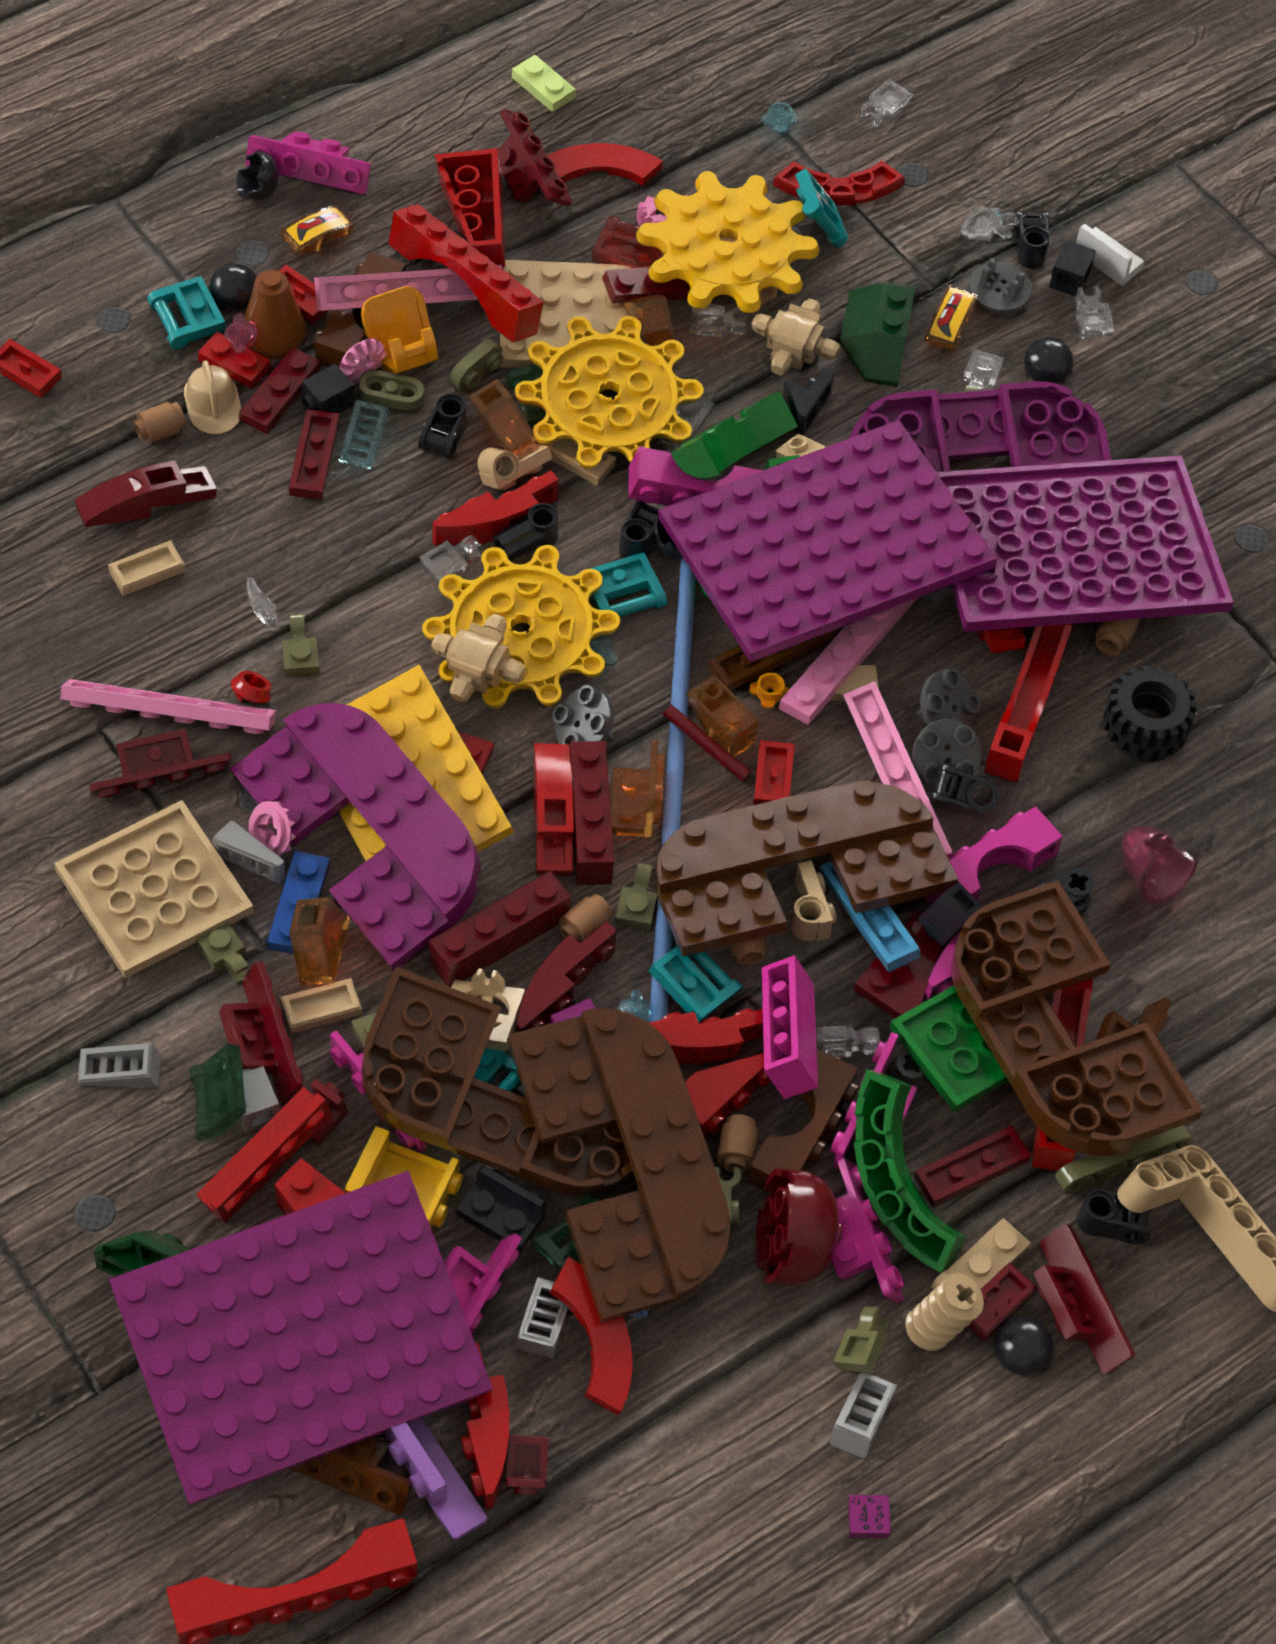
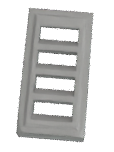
(246, 851)
(135, 1078)
(538, 1343)
(855, 1436)

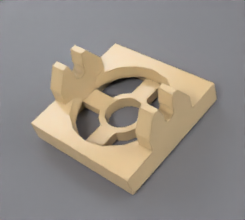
(496, 990)

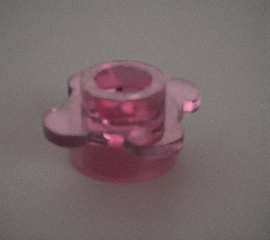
(241, 333)

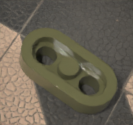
(475, 365)
(392, 390)

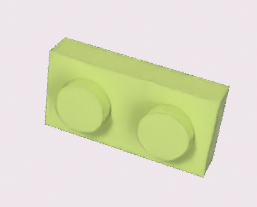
(543, 83)

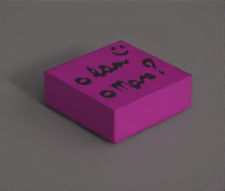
(869, 1516)

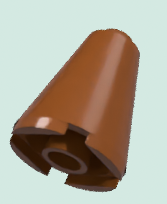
(275, 315)

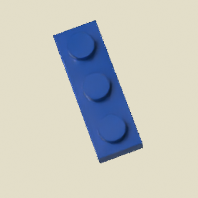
(303, 881)

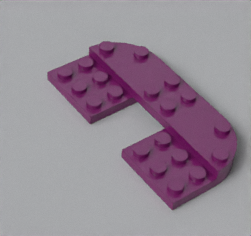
(1023, 420)
(429, 861)

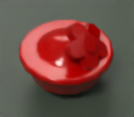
(251, 687)

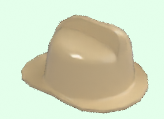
(212, 400)

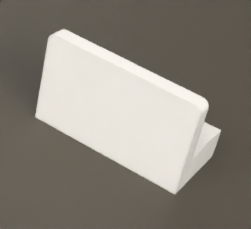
(1110, 255)

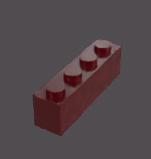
(591, 813)
(499, 929)

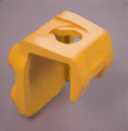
(402, 326)

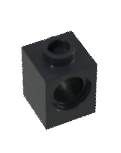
(1072, 268)
(328, 391)
(949, 913)

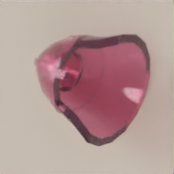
(1156, 863)

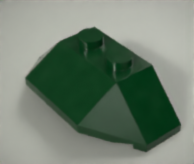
(877, 330)
(136, 1251)

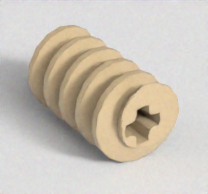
(944, 1312)

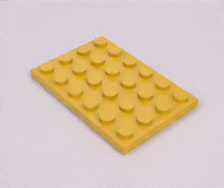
(426, 735)

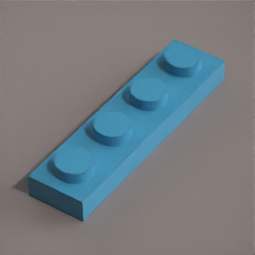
(878, 926)

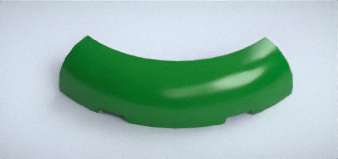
(733, 439)
(887, 1178)

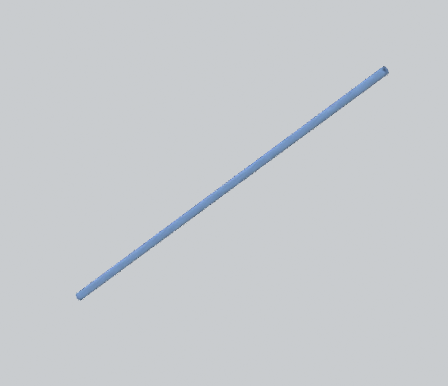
(674, 773)

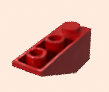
(725, 1088)

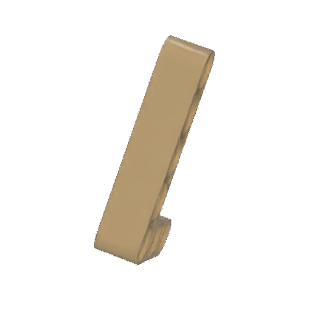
(1216, 1206)

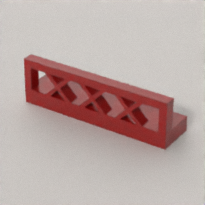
(264, 1154)

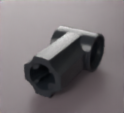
(528, 533)

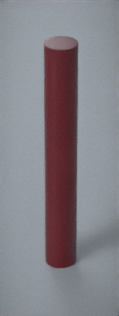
(707, 743)

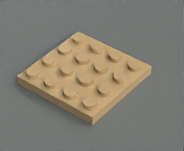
(567, 293)
(153, 888)

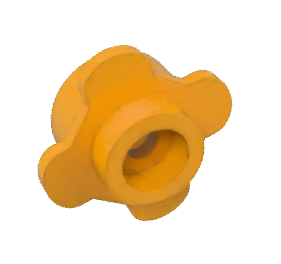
(766, 682)

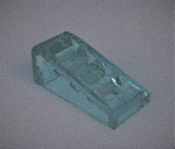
(369, 412)

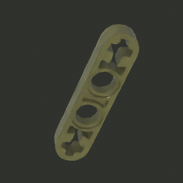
(1097, 1169)

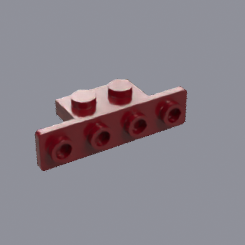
(526, 163)
(155, 759)
(262, 1034)
(1079, 1300)

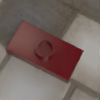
(1001, 1299)

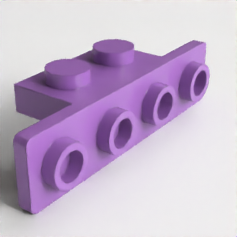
(435, 1478)

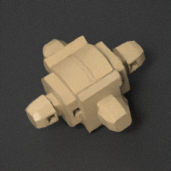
(795, 337)
(478, 658)

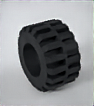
(1156, 692)

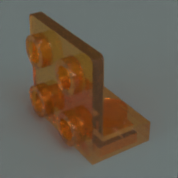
(638, 796)

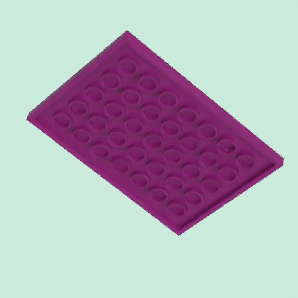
(826, 540)
(1087, 544)
(299, 1337)

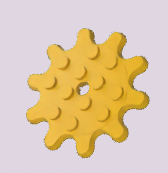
(717, 267)
(612, 361)
(545, 600)

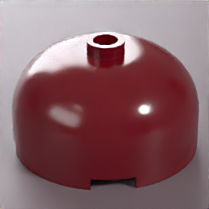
(796, 1228)

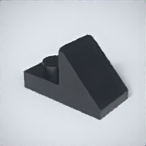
(808, 401)

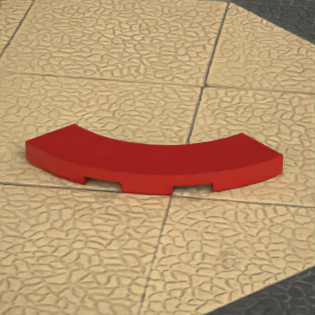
(612, 158)
(850, 190)
(609, 1340)

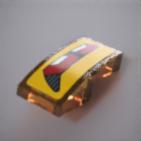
(313, 229)
(951, 317)

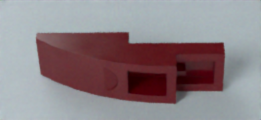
(138, 491)
(559, 974)

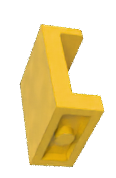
(431, 1177)

